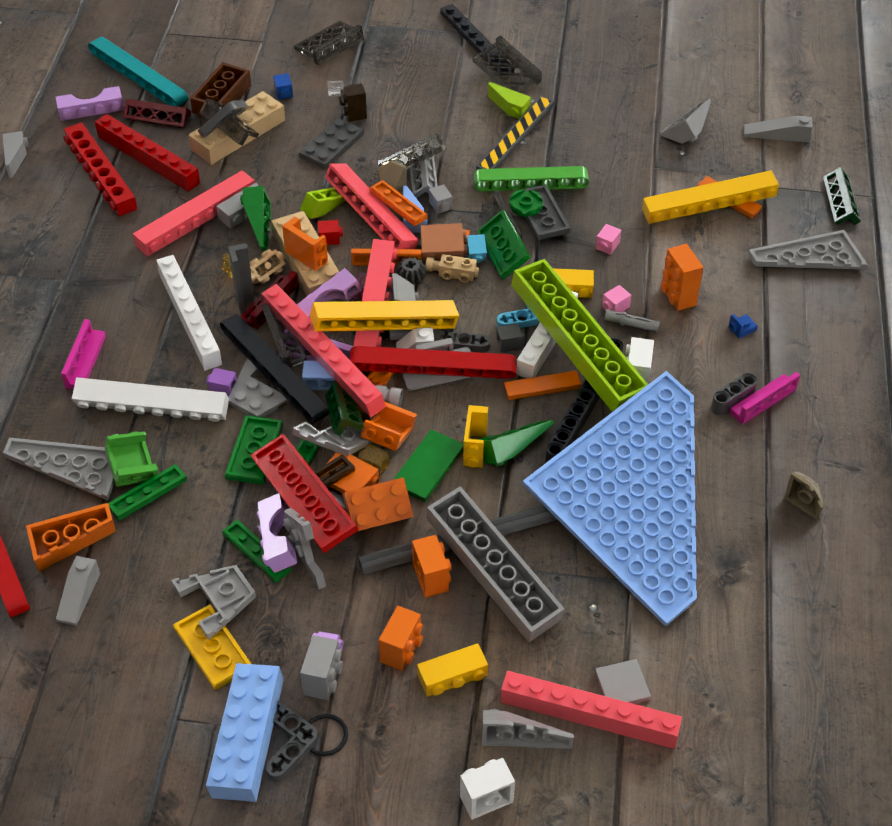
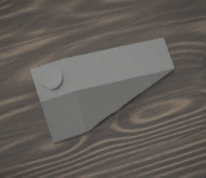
(689, 125)
(787, 129)
(512, 730)

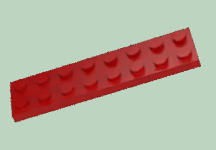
(304, 492)

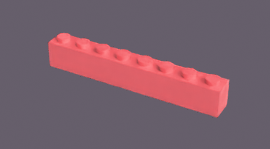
(370, 207)
(189, 215)
(377, 285)
(591, 709)

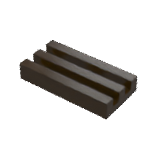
(335, 474)

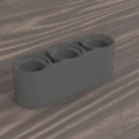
(733, 393)

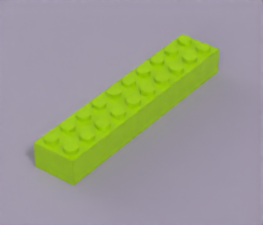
(577, 333)

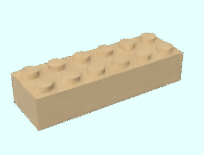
(261, 115)
(308, 278)

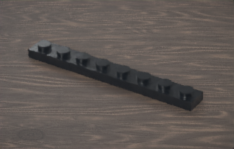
(471, 34)

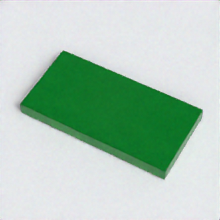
(504, 244)
(252, 436)
(429, 464)

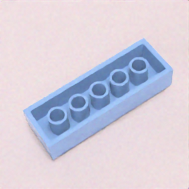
(245, 733)

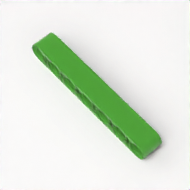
(522, 178)

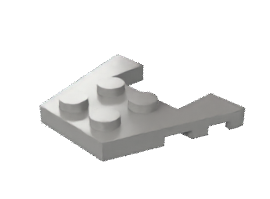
(254, 396)
(346, 444)
(299, 537)
(225, 590)

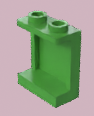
(129, 458)

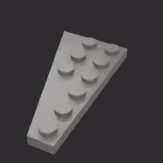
(820, 251)
(71, 463)

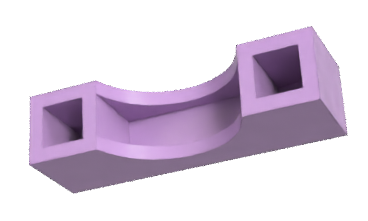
(107, 102)
(340, 286)
(277, 549)

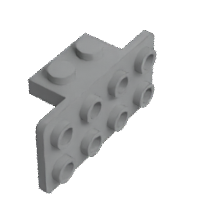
(419, 381)

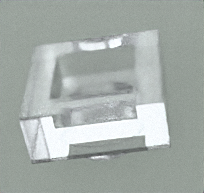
(334, 87)

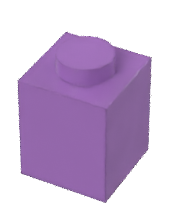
(221, 381)

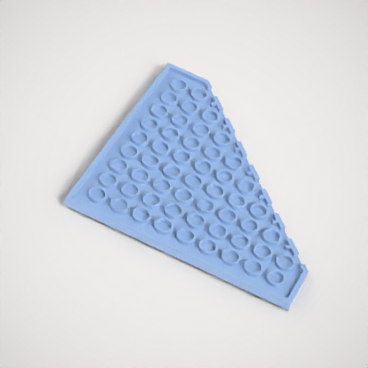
(632, 495)

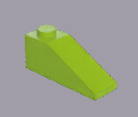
(510, 101)
(321, 202)

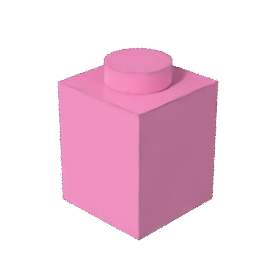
(608, 239)
(616, 299)

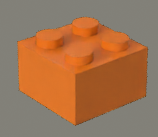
(431, 565)
(400, 638)

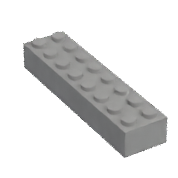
(495, 564)

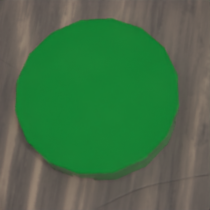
(525, 202)

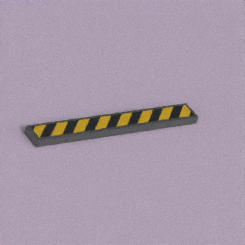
(516, 134)

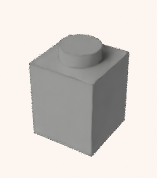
(440, 199)

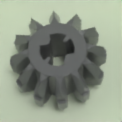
(411, 270)

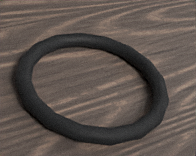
(341, 745)

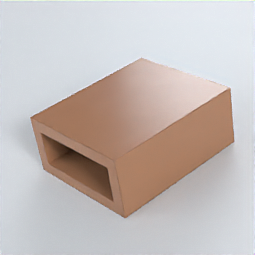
(442, 239)

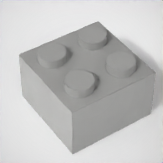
(321, 668)

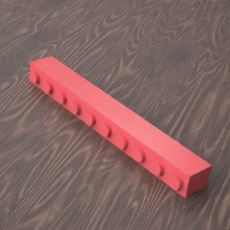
(324, 351)

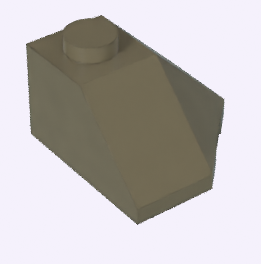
(393, 174)
(804, 494)

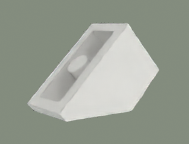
(416, 337)

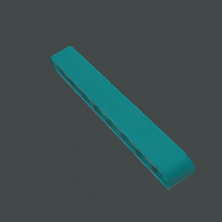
(138, 72)

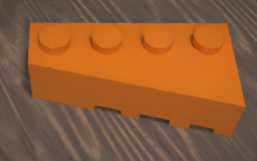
(67, 534)

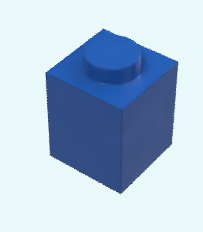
(283, 86)

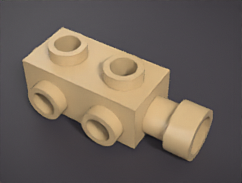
(454, 267)
(262, 269)

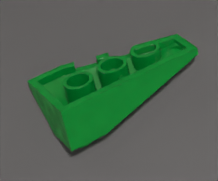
(259, 213)
(507, 445)

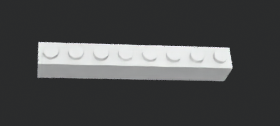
(189, 312)
(150, 399)

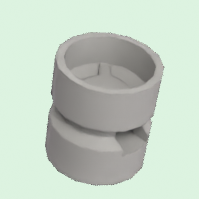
(392, 396)

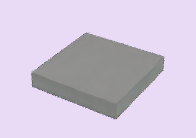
(623, 682)

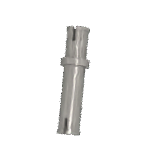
(630, 320)

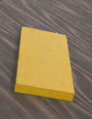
(213, 656)

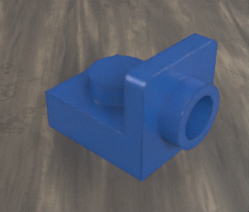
(742, 326)

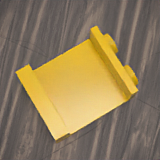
(475, 426)

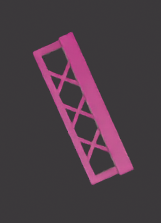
(83, 354)
(765, 397)

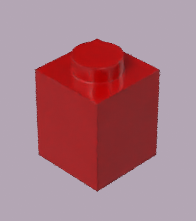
(331, 231)

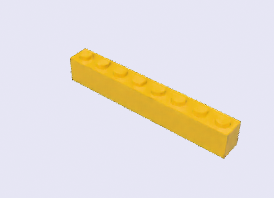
(710, 197)
(383, 315)

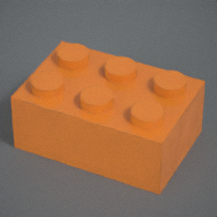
(682, 277)
(378, 504)

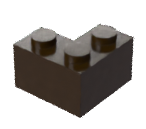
(353, 102)

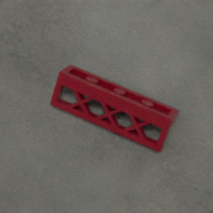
(156, 109)
(286, 283)

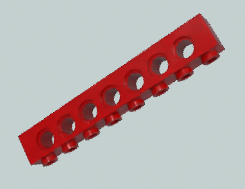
(100, 169)

